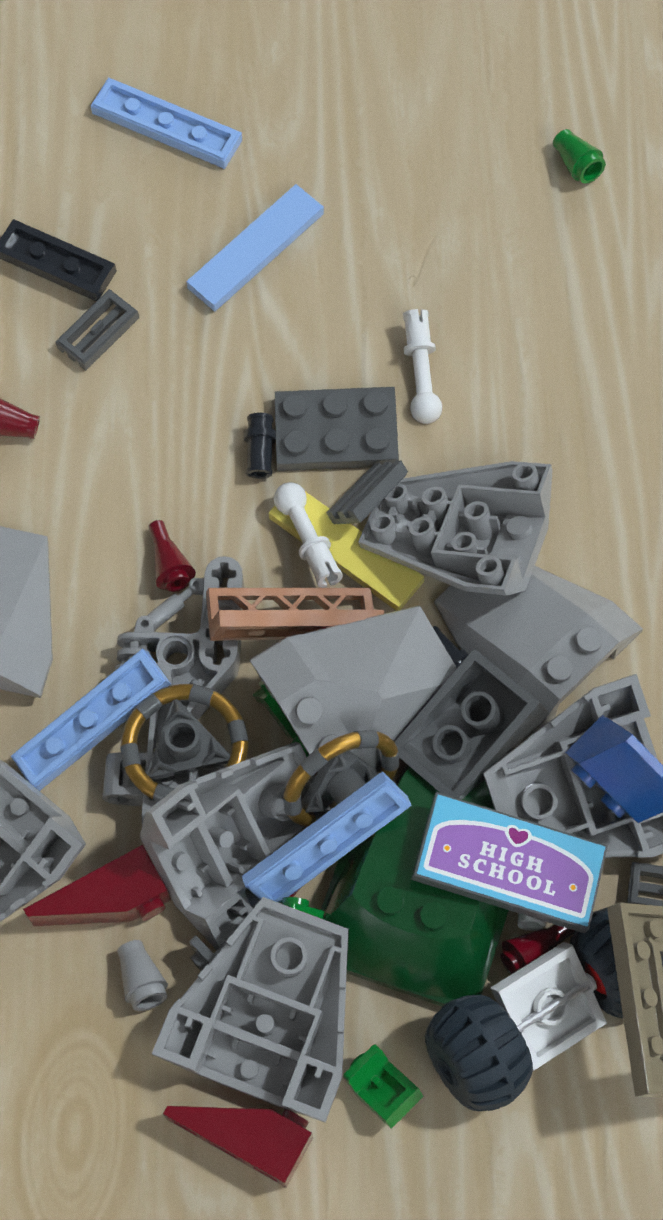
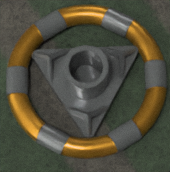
(183, 740)
(338, 774)

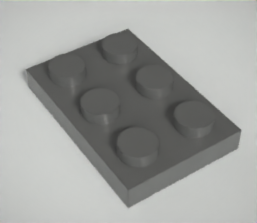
(335, 428)

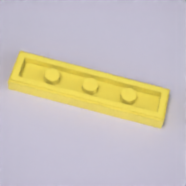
(386, 578)

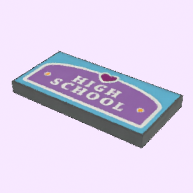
(510, 862)

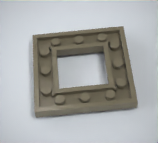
(637, 954)

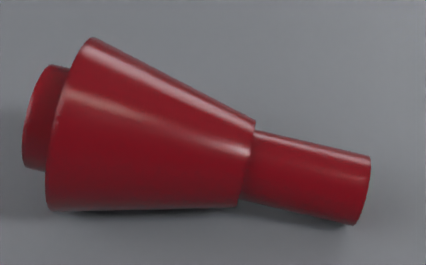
(171, 566)
(530, 946)

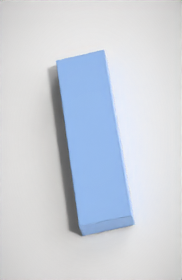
(166, 123)
(255, 247)
(89, 720)
(327, 839)

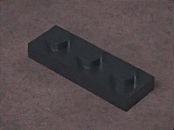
(56, 260)

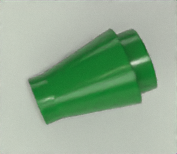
(579, 156)

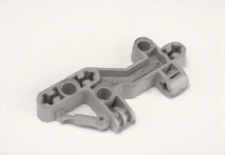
(196, 669)

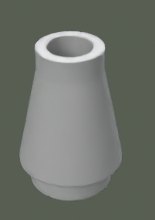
(141, 978)

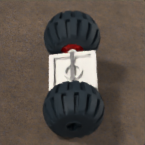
(492, 1046)

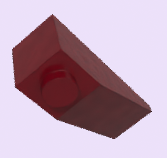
(109, 894)
(255, 1137)

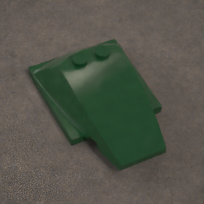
(406, 930)

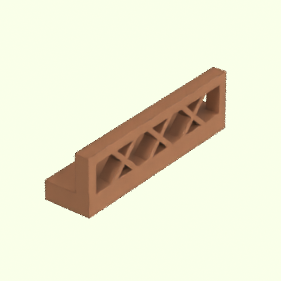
(279, 624)

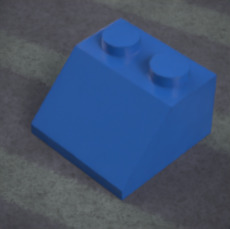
(620, 768)

